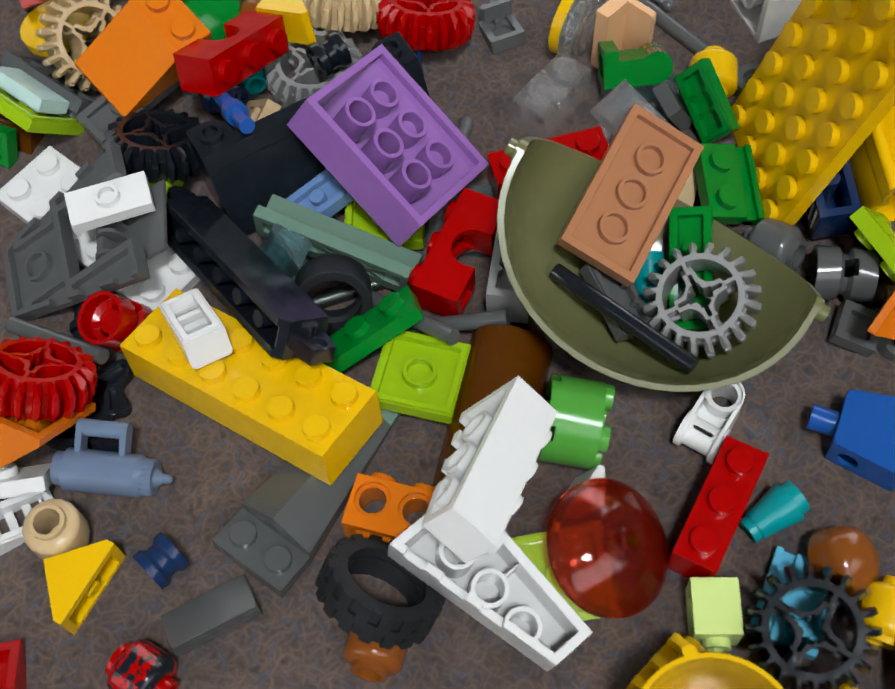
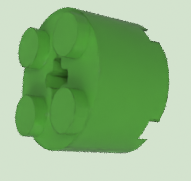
(579, 424)

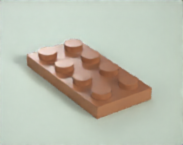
(630, 195)

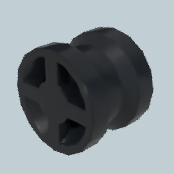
(328, 55)

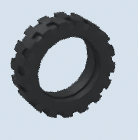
(364, 614)

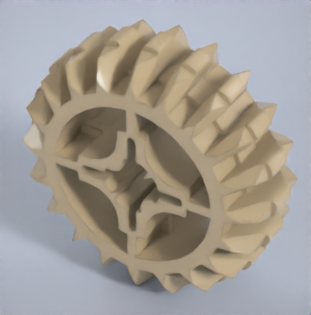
(343, 14)
(59, 30)

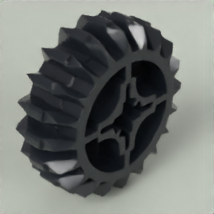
(156, 144)
(834, 596)

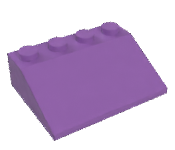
(387, 143)

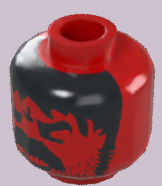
(141, 667)

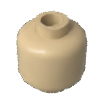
(55, 528)

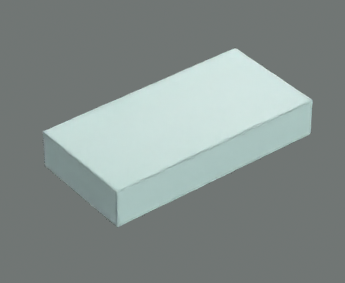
(31, 92)

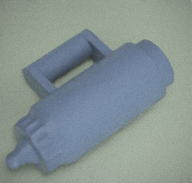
(106, 471)

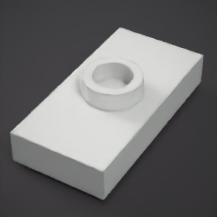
(109, 202)
(24, 480)

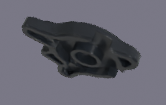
(110, 405)

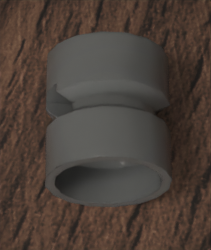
(830, 264)

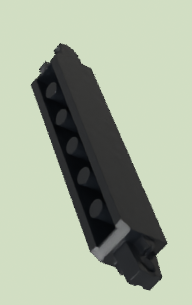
(246, 280)

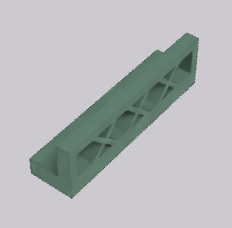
(381, 259)

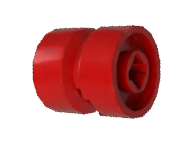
(109, 319)

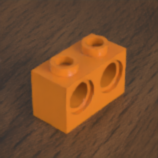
(391, 520)

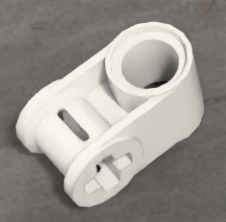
(708, 423)

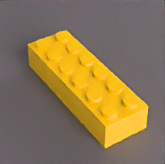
(284, 406)

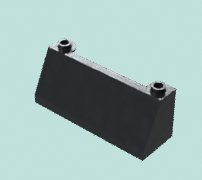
(271, 160)

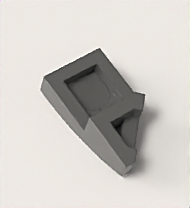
(500, 26)

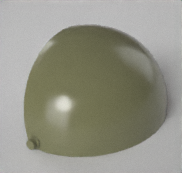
(531, 214)

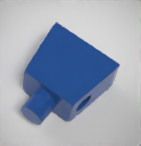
(860, 435)

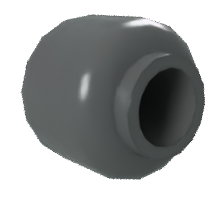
(779, 240)

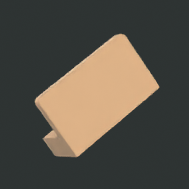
(625, 23)

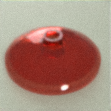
(591, 552)

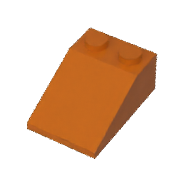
(135, 51)

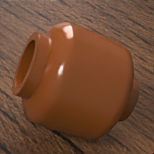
(371, 661)

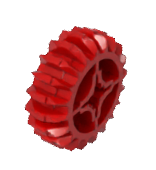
(427, 22)
(44, 379)

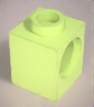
(714, 612)

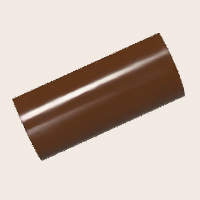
(494, 359)

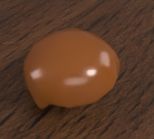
(848, 553)

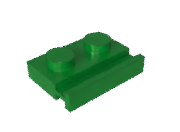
(729, 183)

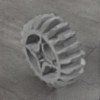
(306, 80)
(688, 309)

